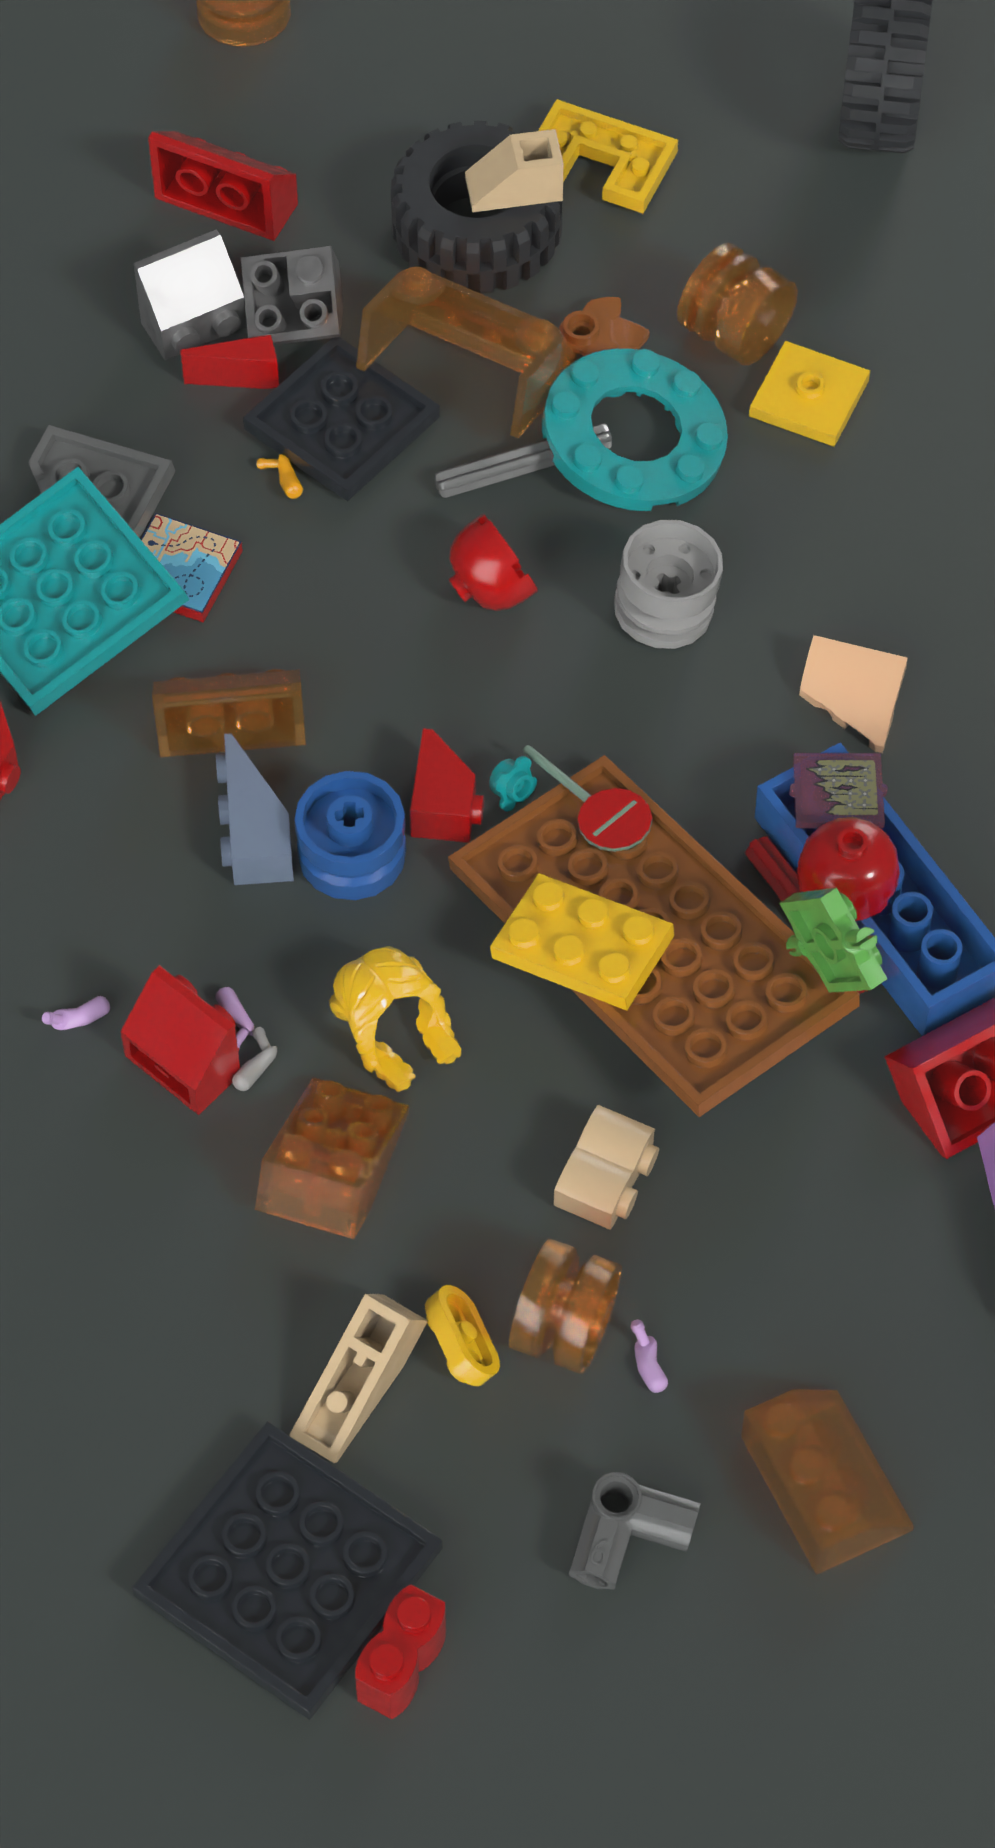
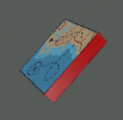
(195, 559)

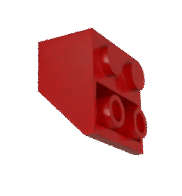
(181, 1040)

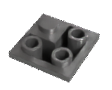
(293, 295)

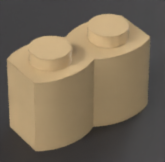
(605, 1167)

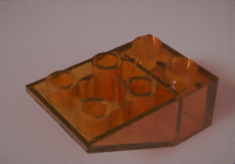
(330, 1157)

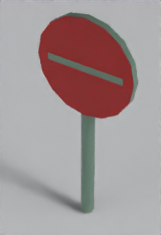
(608, 819)

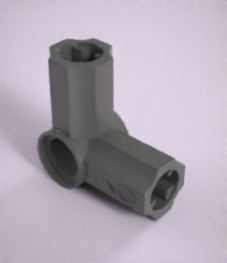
(606, 1534)

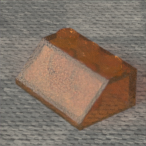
(254, 707)
(823, 1476)

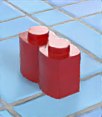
(407, 1645)

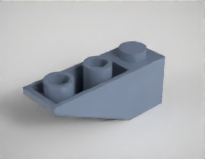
(257, 821)

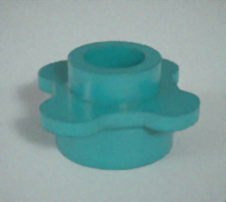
(512, 781)

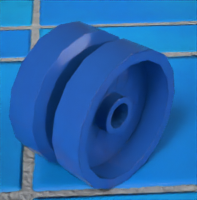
(350, 835)

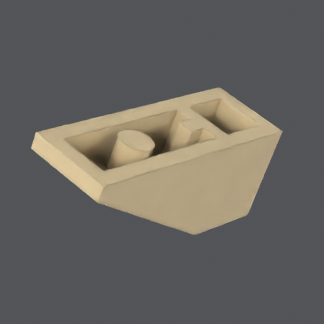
(358, 1374)

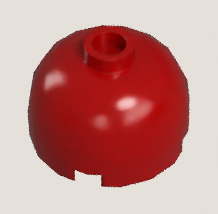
(488, 568)
(855, 860)

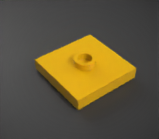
(809, 393)

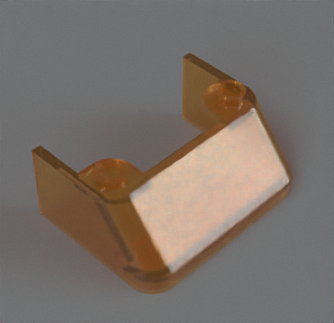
(473, 323)

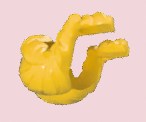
(368, 988)

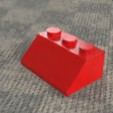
(221, 183)
(950, 1079)

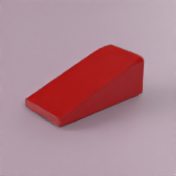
(232, 364)

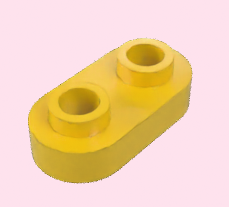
(462, 1336)

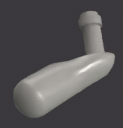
(254, 1068)

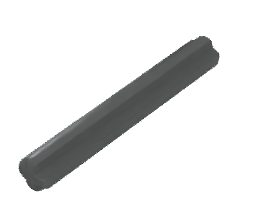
(503, 466)

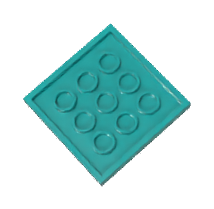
(73, 590)

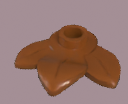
(602, 328)

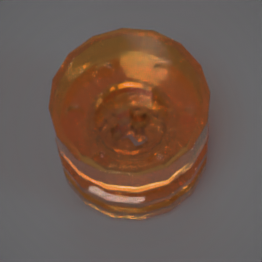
(737, 303)

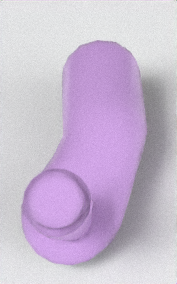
(229, 1001)
(76, 1017)
(646, 1359)

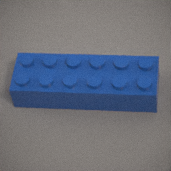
(928, 935)

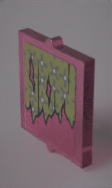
(837, 787)

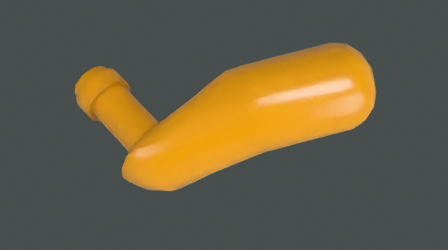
(287, 476)

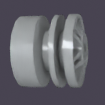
(668, 584)

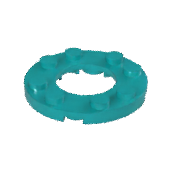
(617, 479)

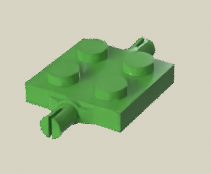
(832, 940)

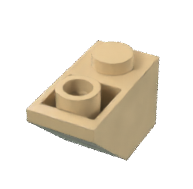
(517, 173)

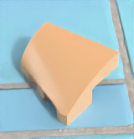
(854, 686)

